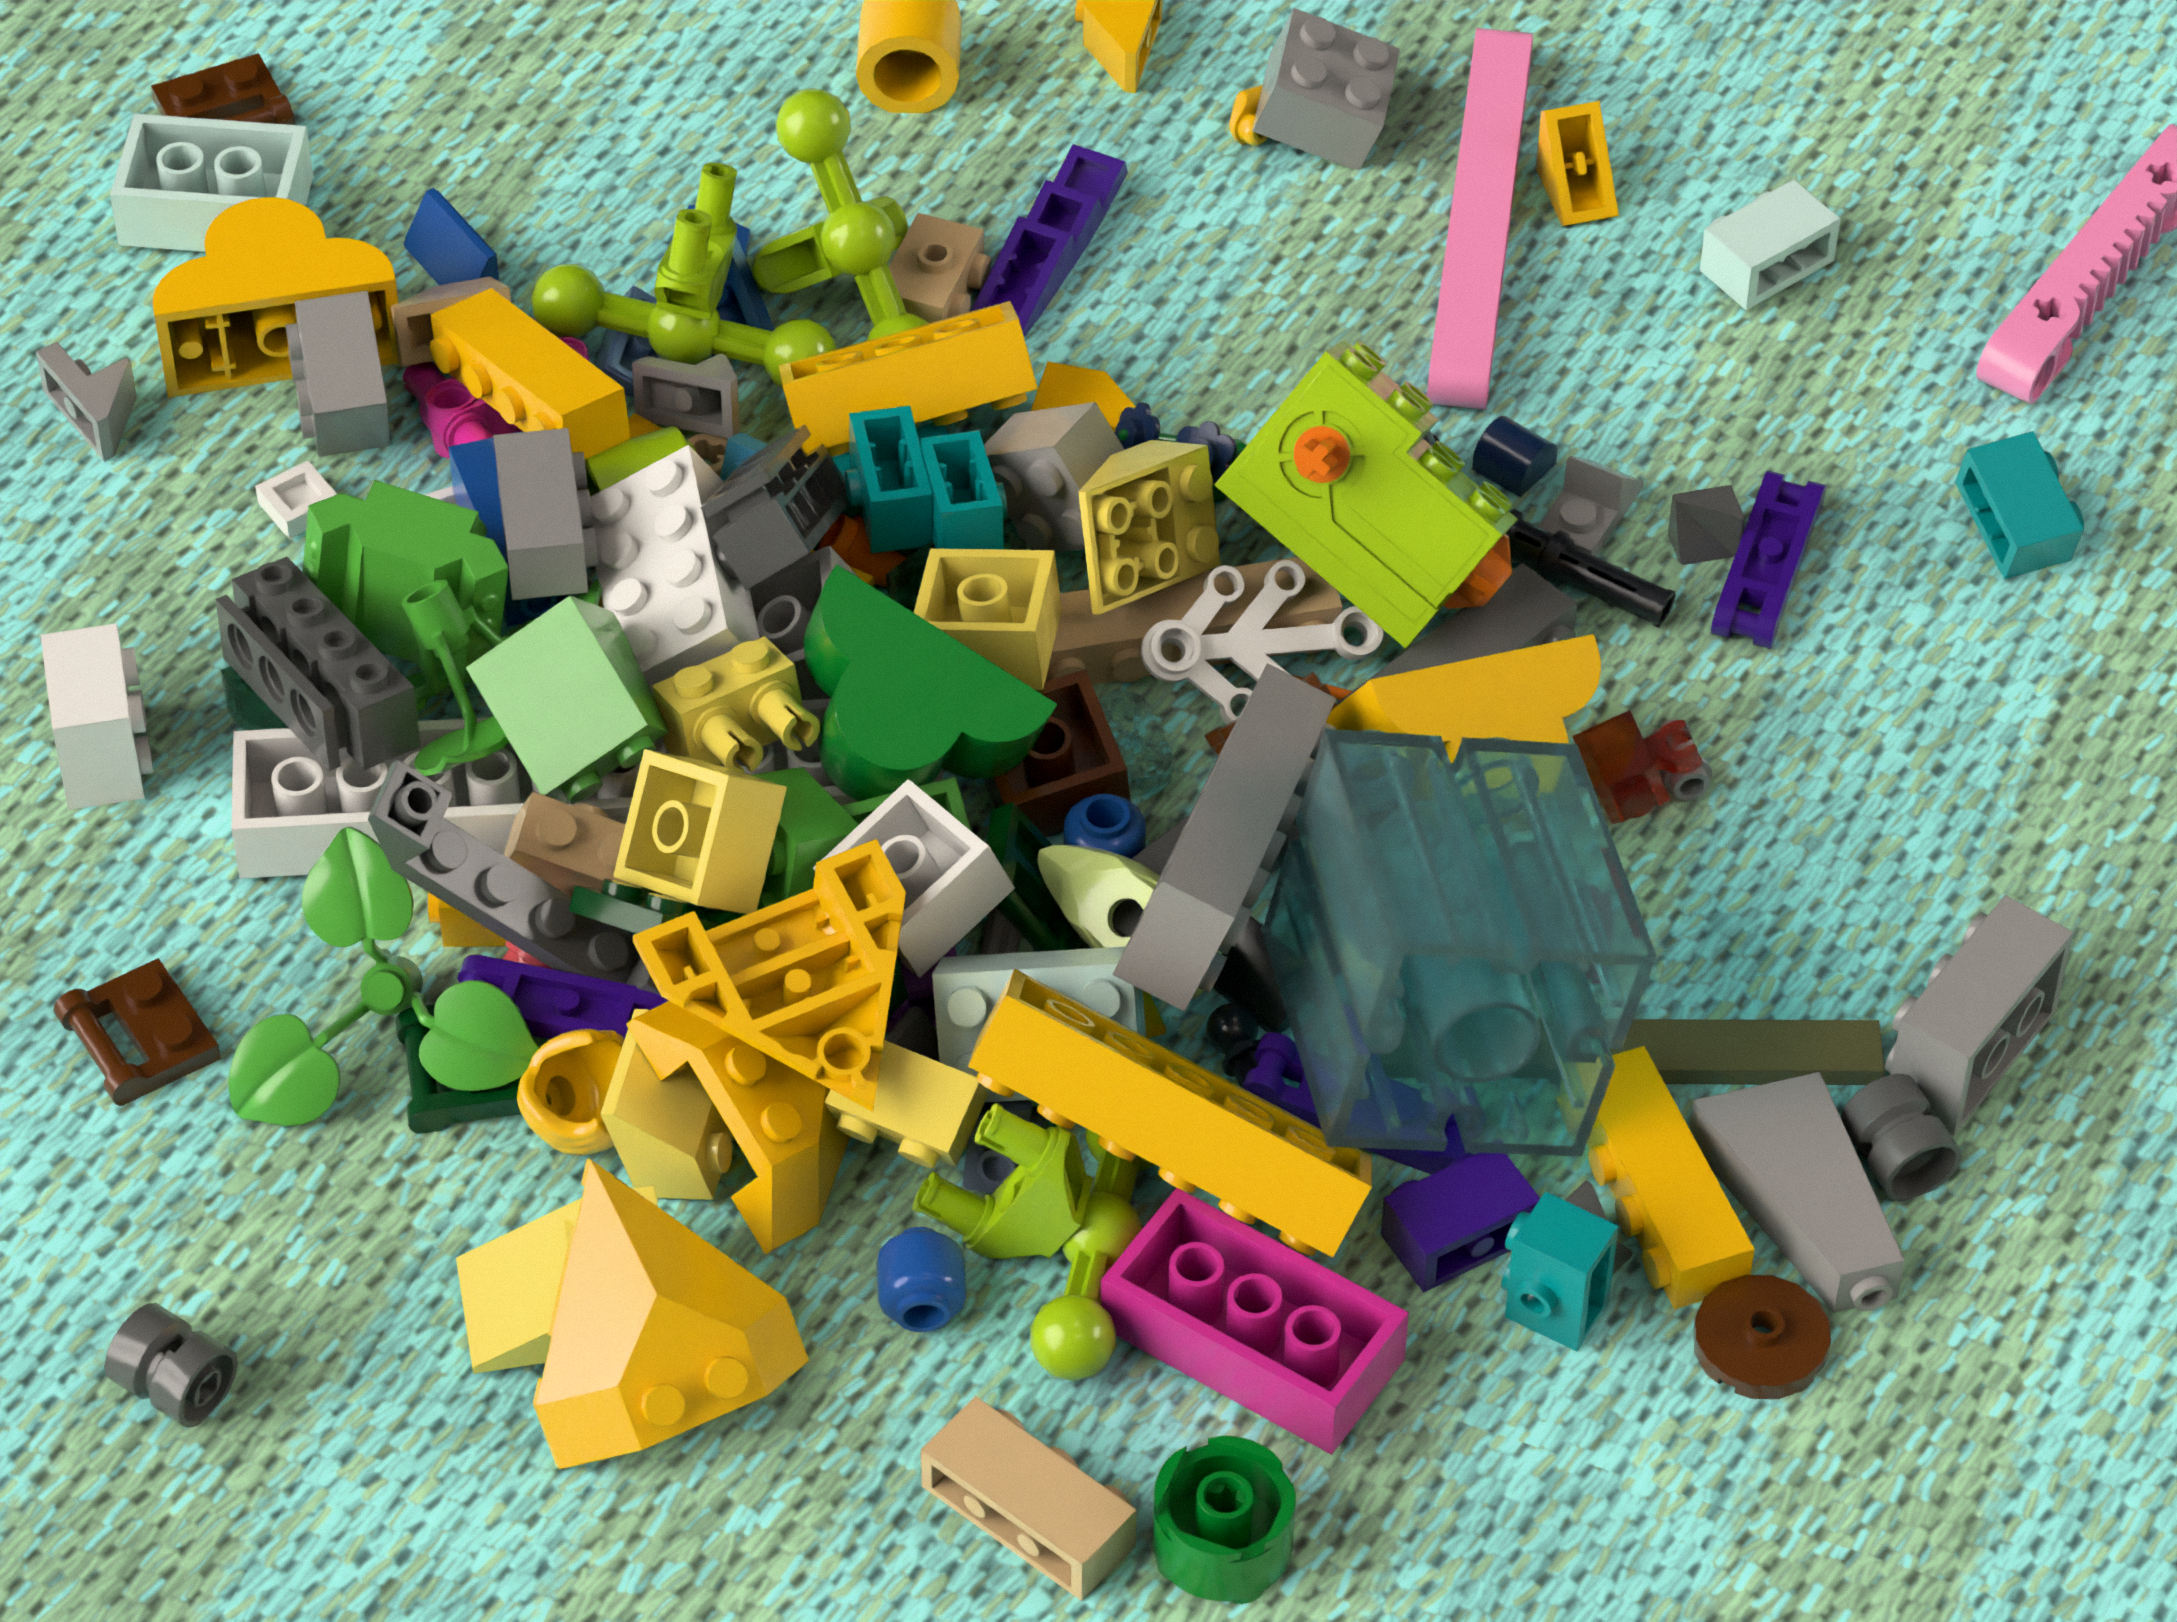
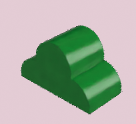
(909, 696)

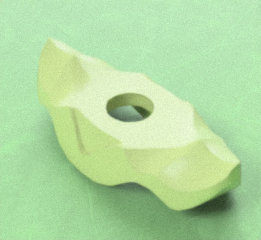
(1091, 885)

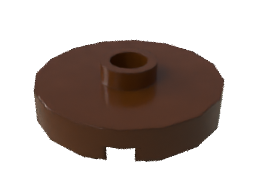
(1758, 1362)

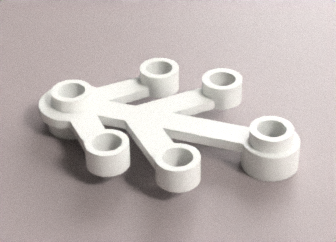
(1246, 641)

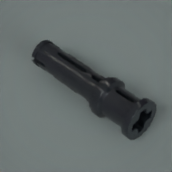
(1557, 559)

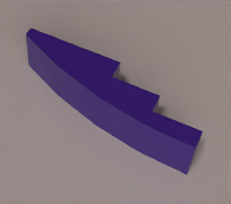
(1053, 235)

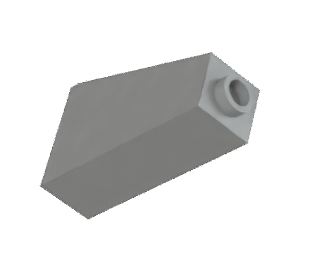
(1804, 1186)

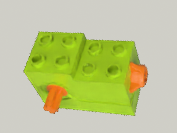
(1369, 499)

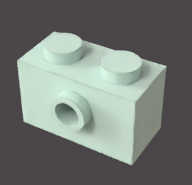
(1769, 244)

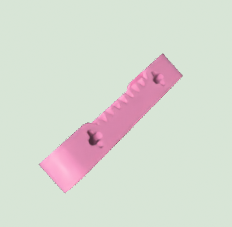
(2036, 335)

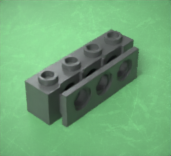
(776, 507)
(316, 668)

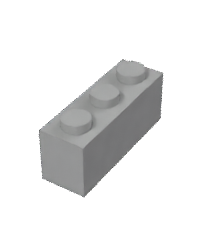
(544, 513)

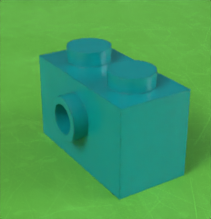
(889, 479)
(965, 495)
(2020, 504)
(1559, 1270)

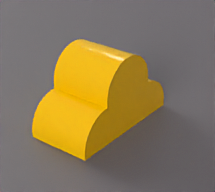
(228, 311)
(1497, 695)

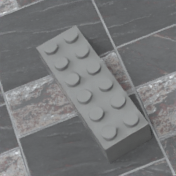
(1228, 841)

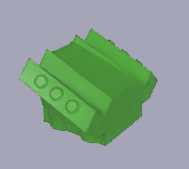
(390, 544)

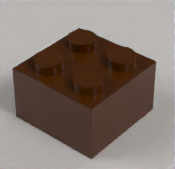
(1068, 761)

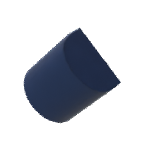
(1513, 455)

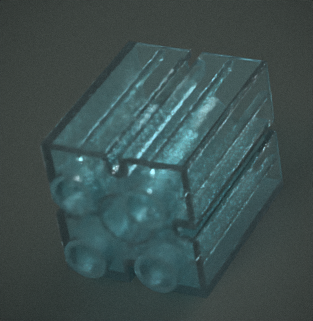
(1455, 944)

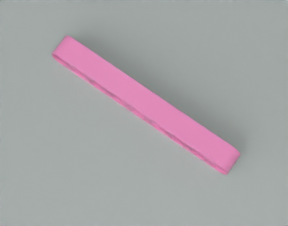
(1480, 220)

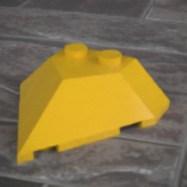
(799, 975)
(770, 1111)
(652, 1331)

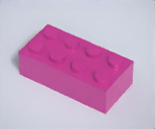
(1254, 1320)

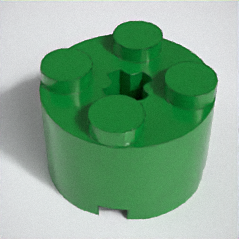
(1223, 1519)

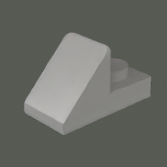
(688, 395)
(93, 402)
(1591, 503)

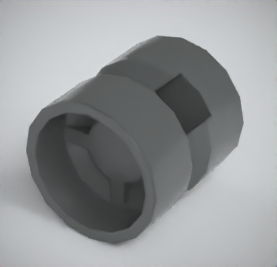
(1900, 1137)
(170, 1364)

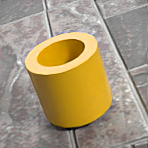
(909, 53)

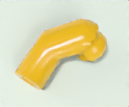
(1244, 115)

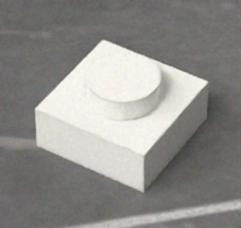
(290, 493)

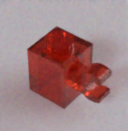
(1627, 765)

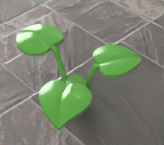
(442, 628)
(354, 896)

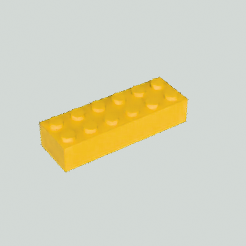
(1171, 1114)

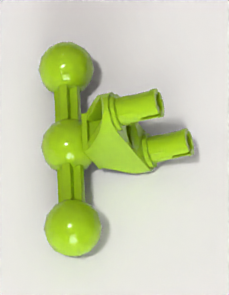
(854, 236)
(687, 291)
(1037, 1212)

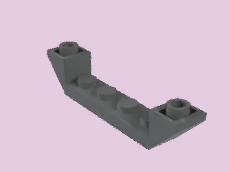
(492, 886)

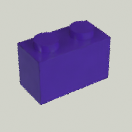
(1455, 1217)

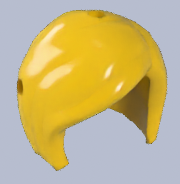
(567, 1089)

